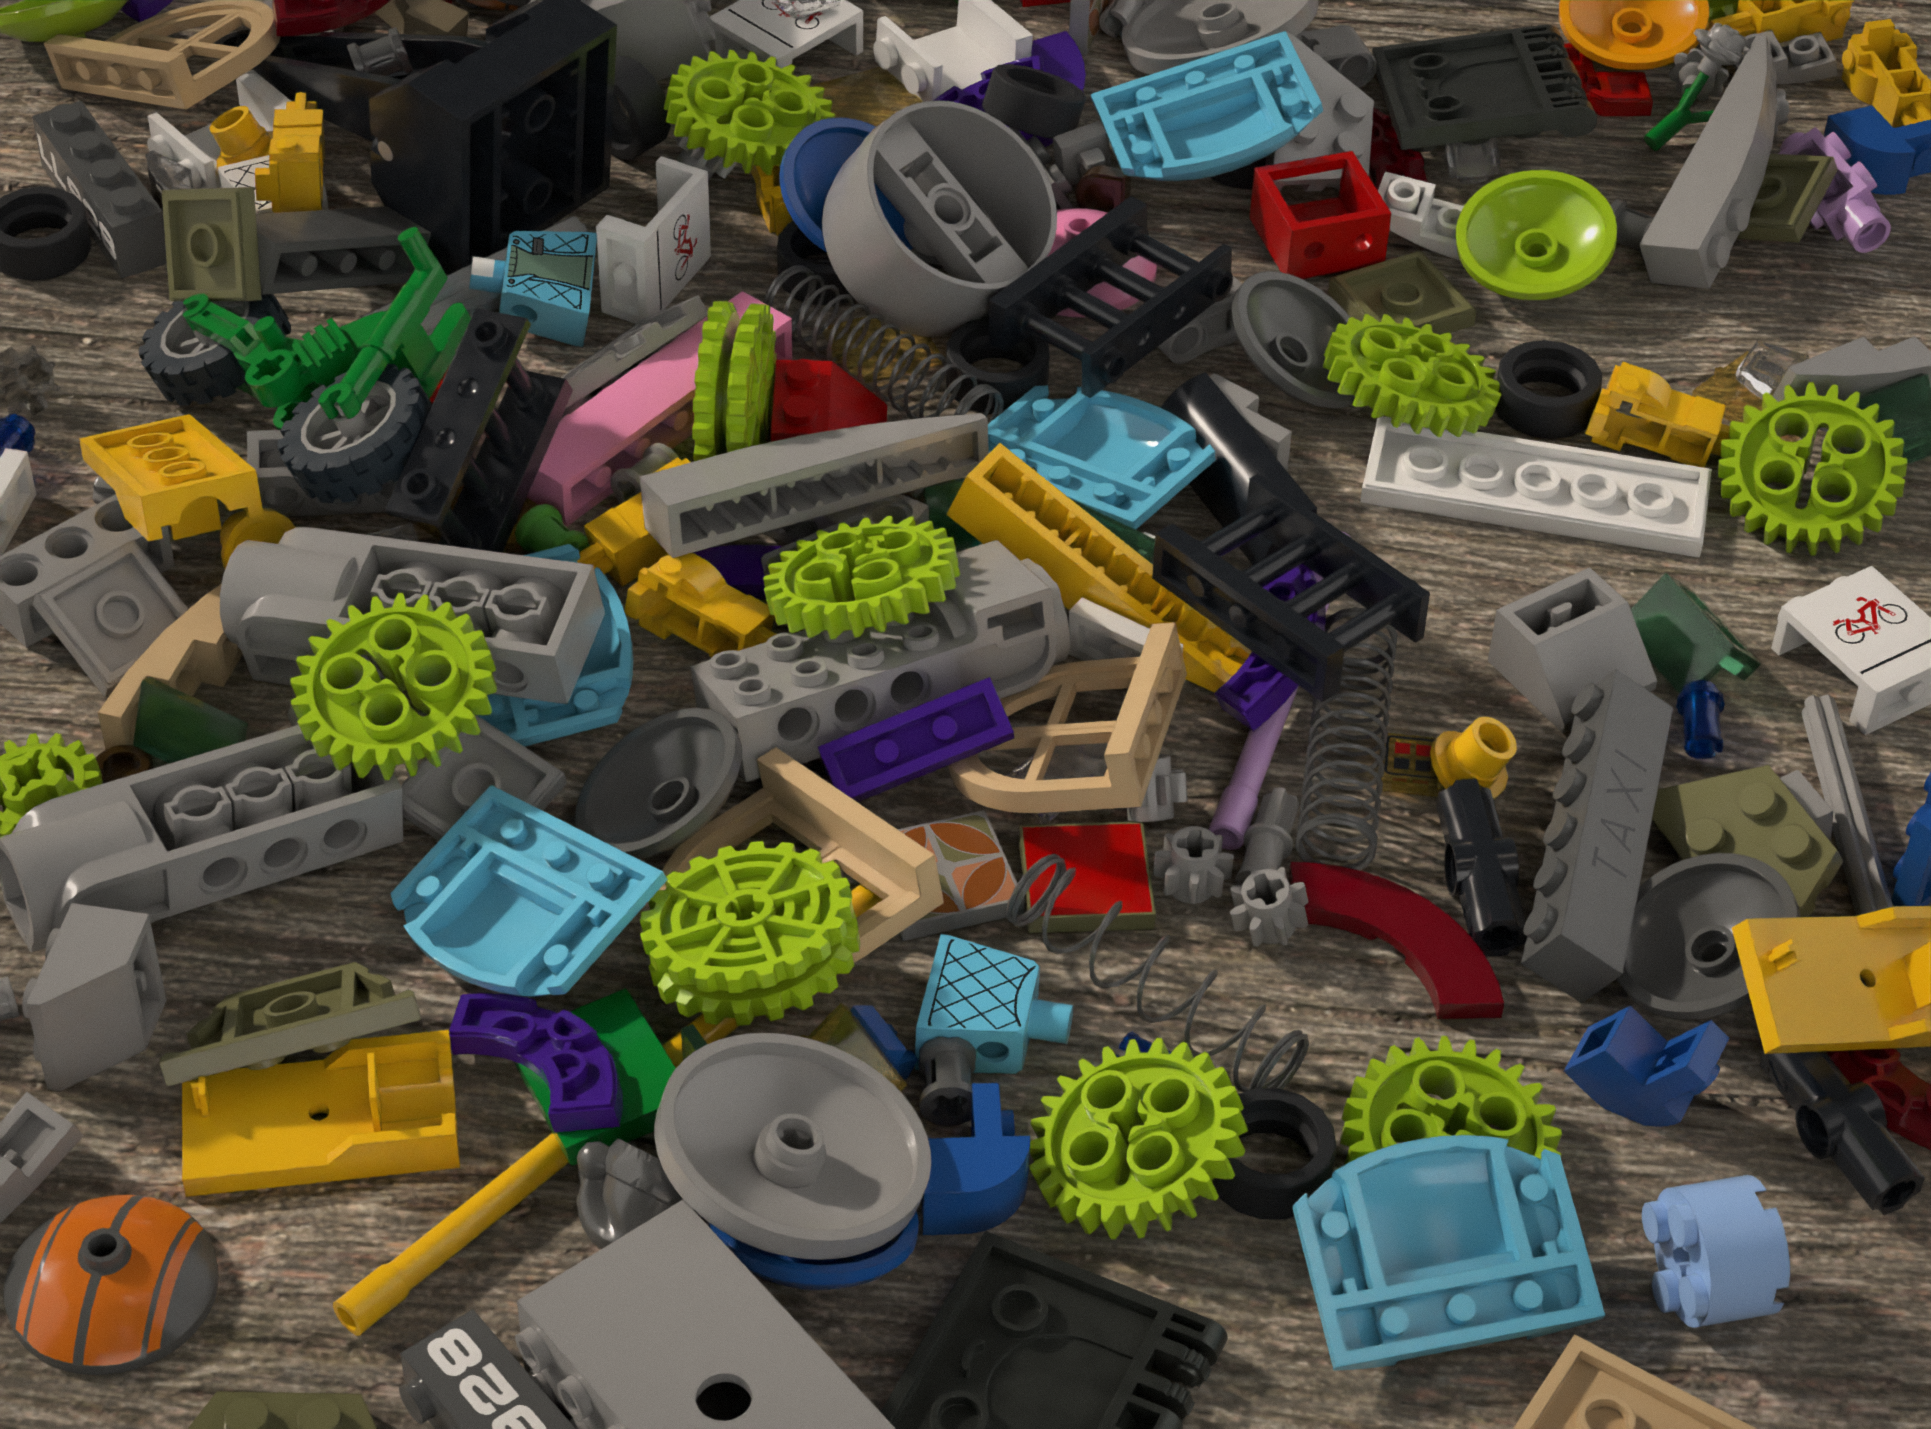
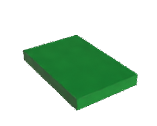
(640, 1067)

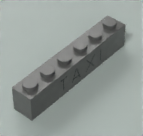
(1597, 837)

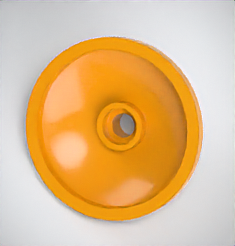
(1633, 31)

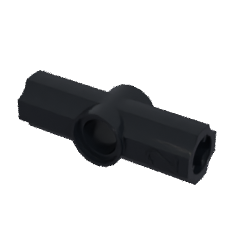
(1481, 867)
(1846, 1125)

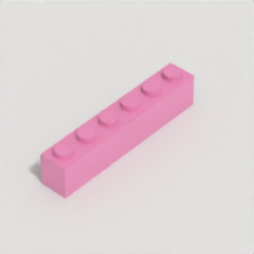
(627, 417)

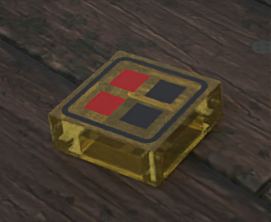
(1409, 765)

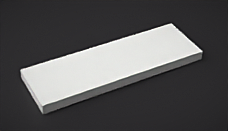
(1539, 487)

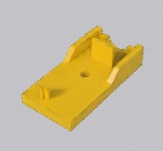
(173, 476)
(1810, 986)
(385, 1109)

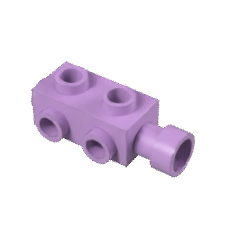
(1848, 203)

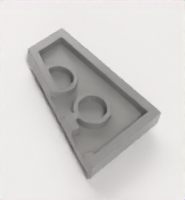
(630, 347)

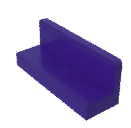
(917, 741)

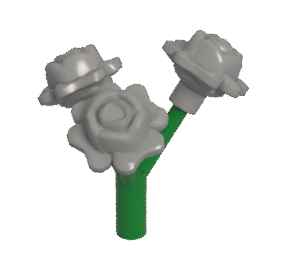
(1701, 75)

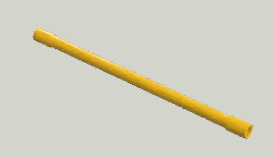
(393, 1281)

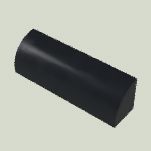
(1237, 455)

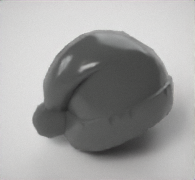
(620, 1190)

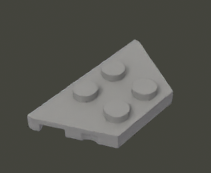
(1340, 127)

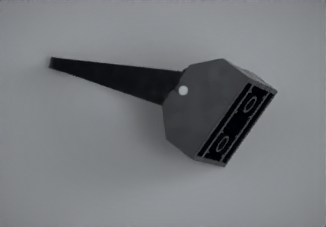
(480, 129)

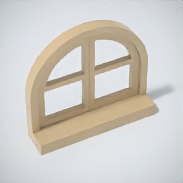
(153, 68)
(1132, 739)
(842, 832)

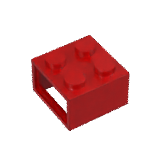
(1324, 233)

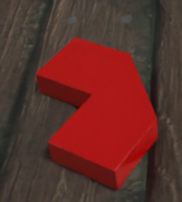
(1612, 91)

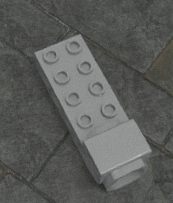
(531, 609)
(820, 688)
(194, 832)

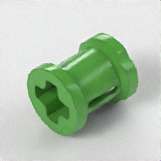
(544, 529)

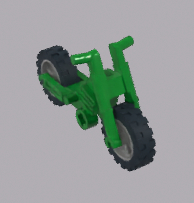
(343, 395)

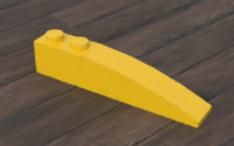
(1038, 522)

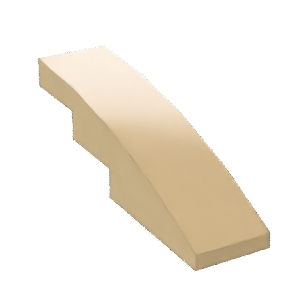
(182, 657)

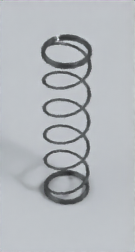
(1059, 883)

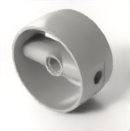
(922, 166)

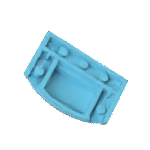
(1209, 112)
(1103, 450)
(600, 686)
(521, 898)
(1444, 1250)

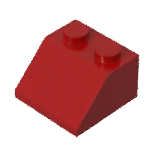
(820, 398)

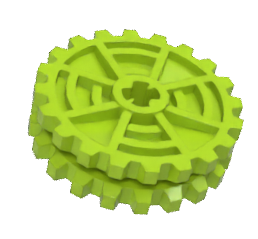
(734, 380)
(750, 933)

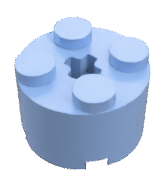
(1716, 1251)

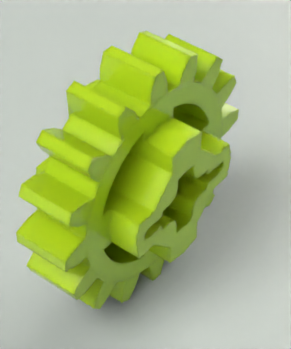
(39, 774)

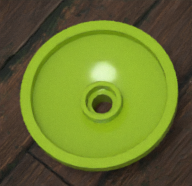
(47, 18)
(1536, 235)

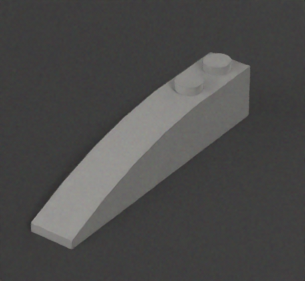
(1718, 180)
(805, 478)

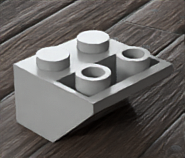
(1565, 640)
(94, 994)

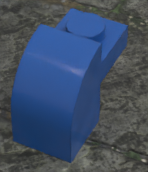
(1885, 151)
(1639, 1072)
(978, 1177)

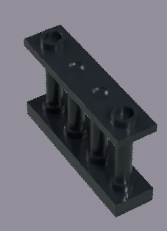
(1095, 258)
(513, 444)
(1279, 628)

